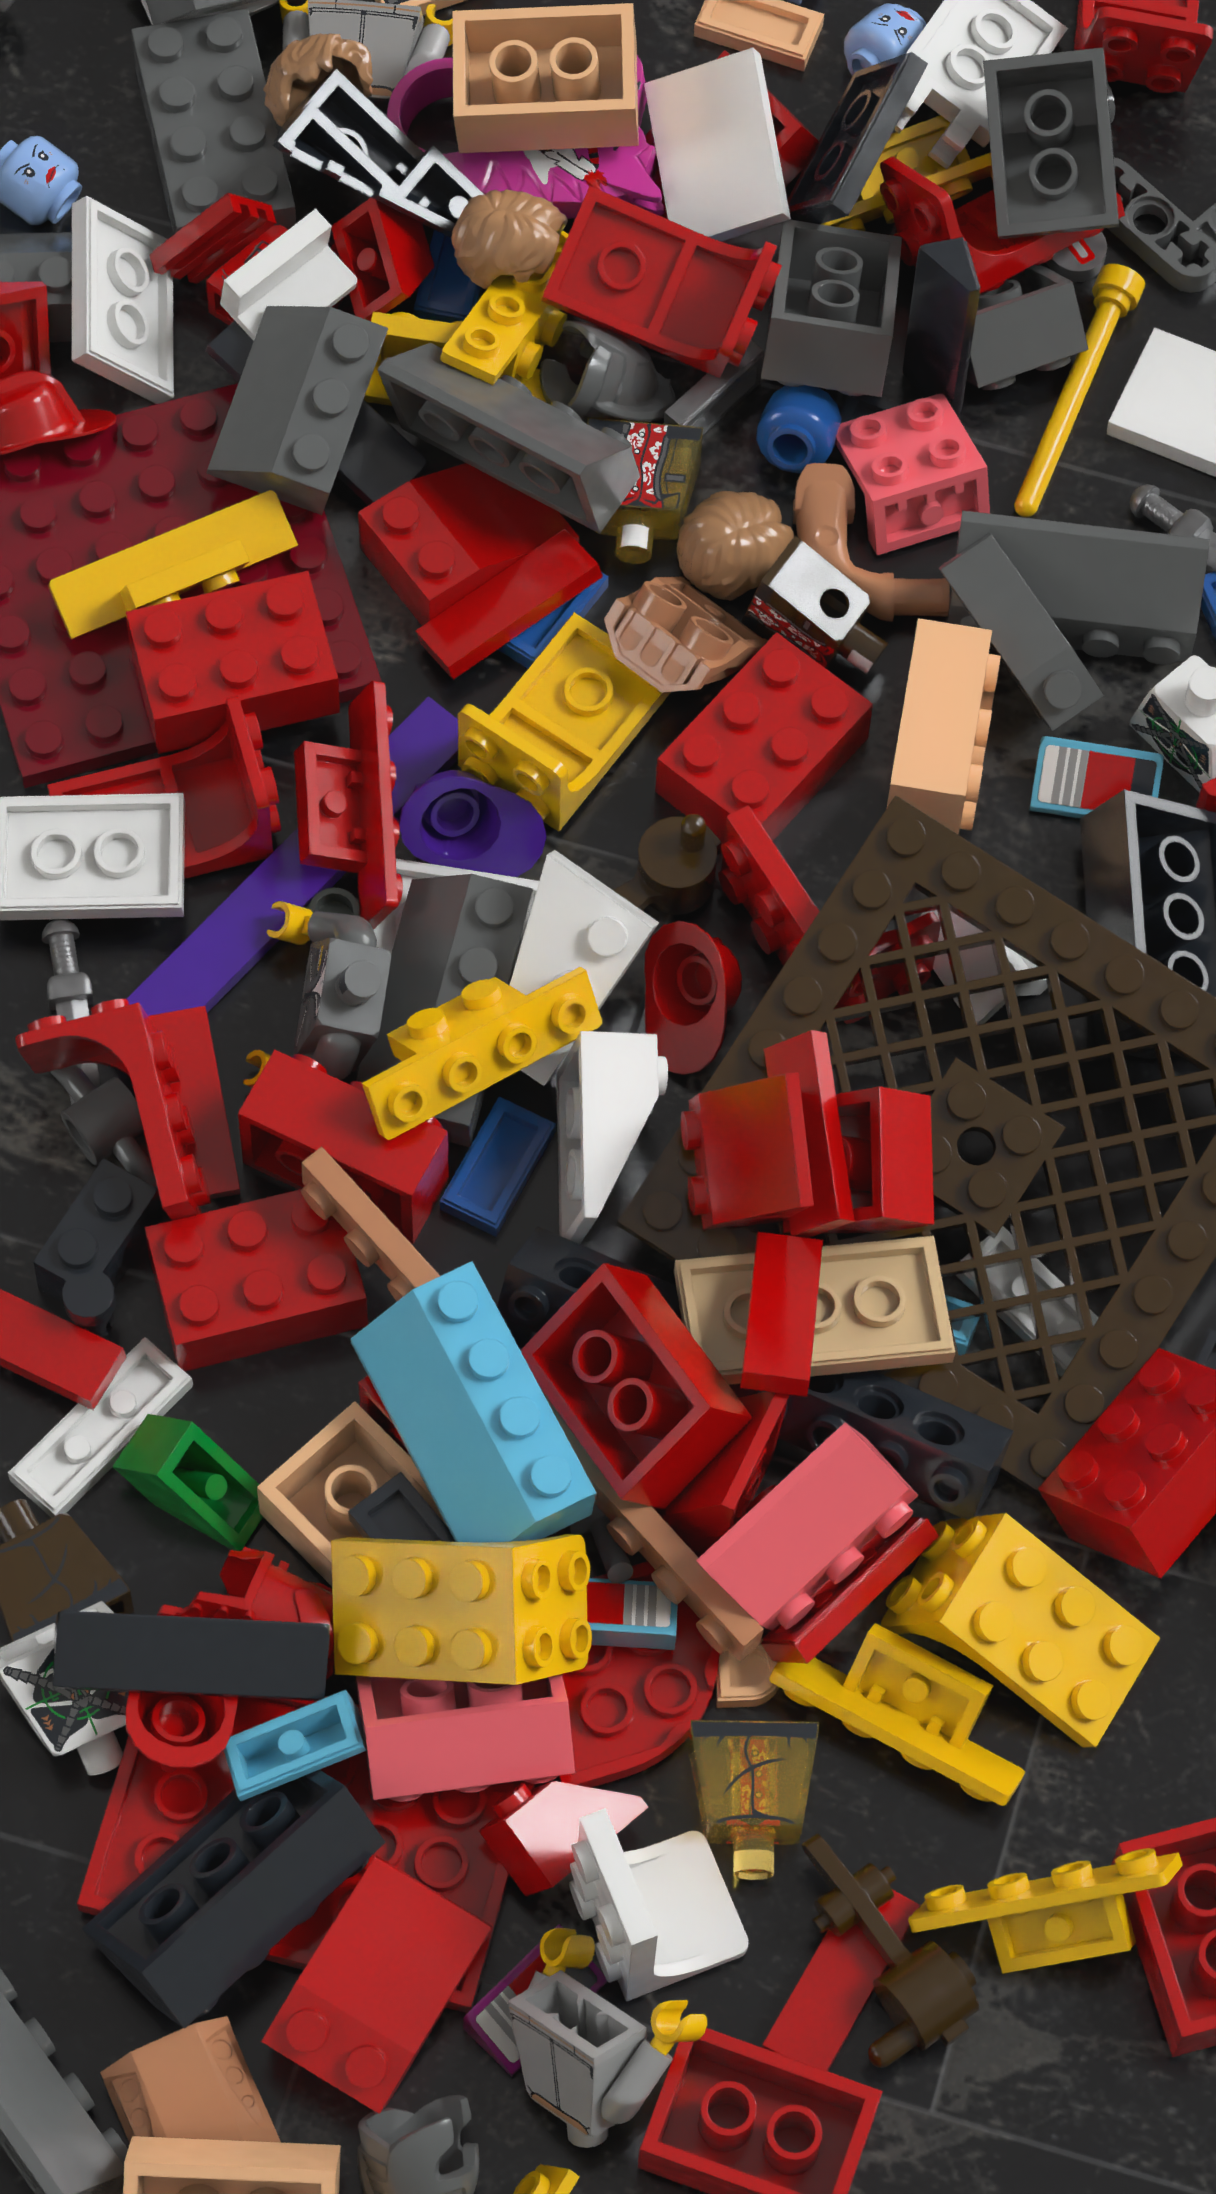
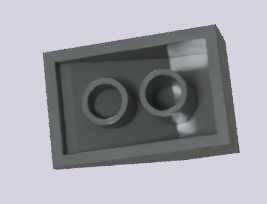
(1051, 143)

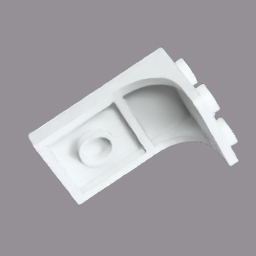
(654, 1907)

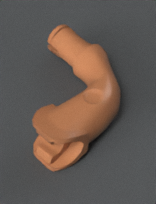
(821, 513)

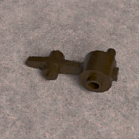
(674, 866)
(923, 1990)

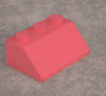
(809, 1529)
(462, 1734)

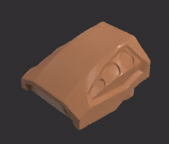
(678, 636)
(189, 2088)

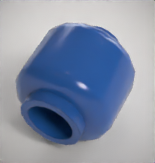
(798, 427)

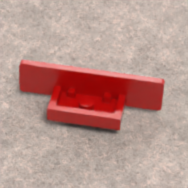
(349, 807)

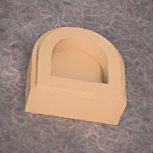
(745, 1681)

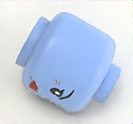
(881, 36)
(37, 180)

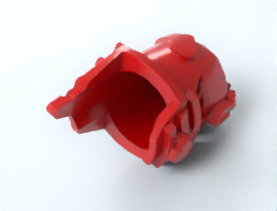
(263, 1594)

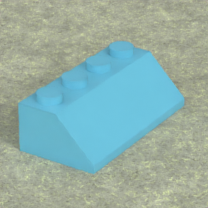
(473, 1413)

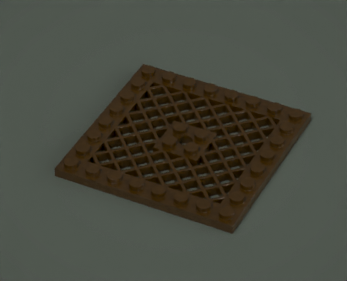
(1067, 946)

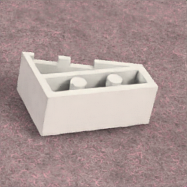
(575, 926)

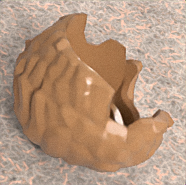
(308, 63)
(506, 236)
(731, 543)

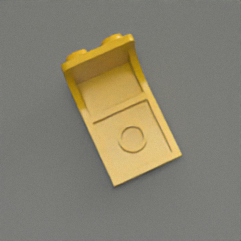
(559, 723)
(460, 1609)
(1025, 1621)

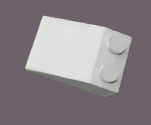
(602, 1105)

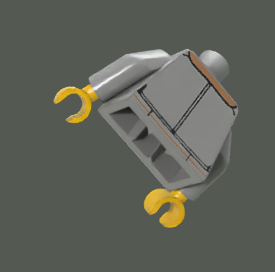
(388, 31)
(583, 2052)

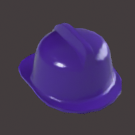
(471, 825)

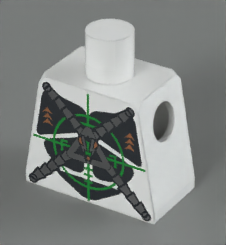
(1181, 720)
(63, 1716)

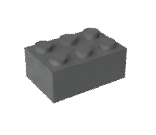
(832, 308)

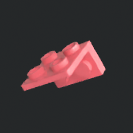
(914, 471)

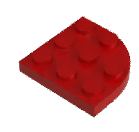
(637, 1702)

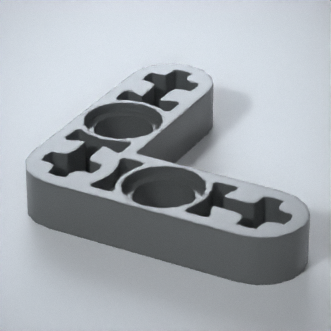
(1158, 250)

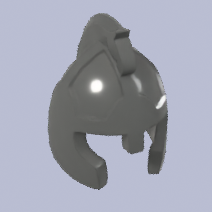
(616, 382)
(418, 2150)

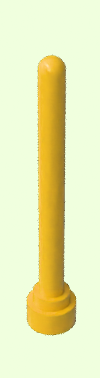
(1115, 294)

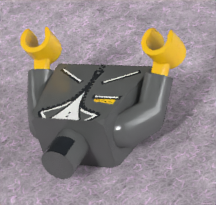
(340, 990)

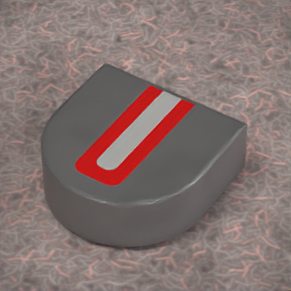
(1081, 259)

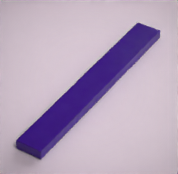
(236, 932)

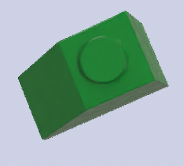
(191, 1479)

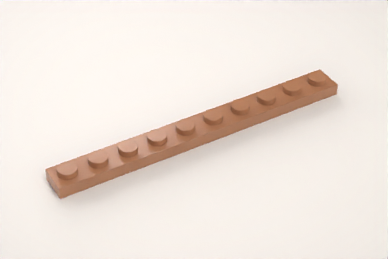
(632, 1524)

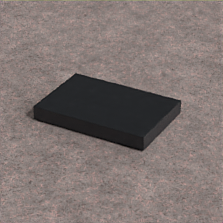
(854, 139)

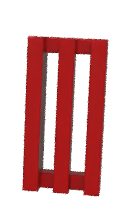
(213, 237)

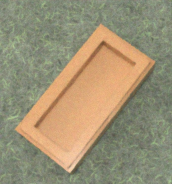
(772, 27)

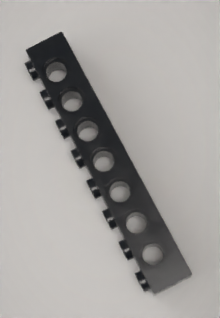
(933, 1445)

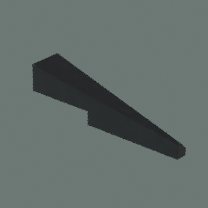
(359, 146)

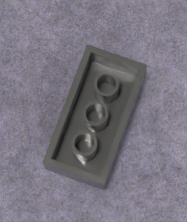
(210, 116)

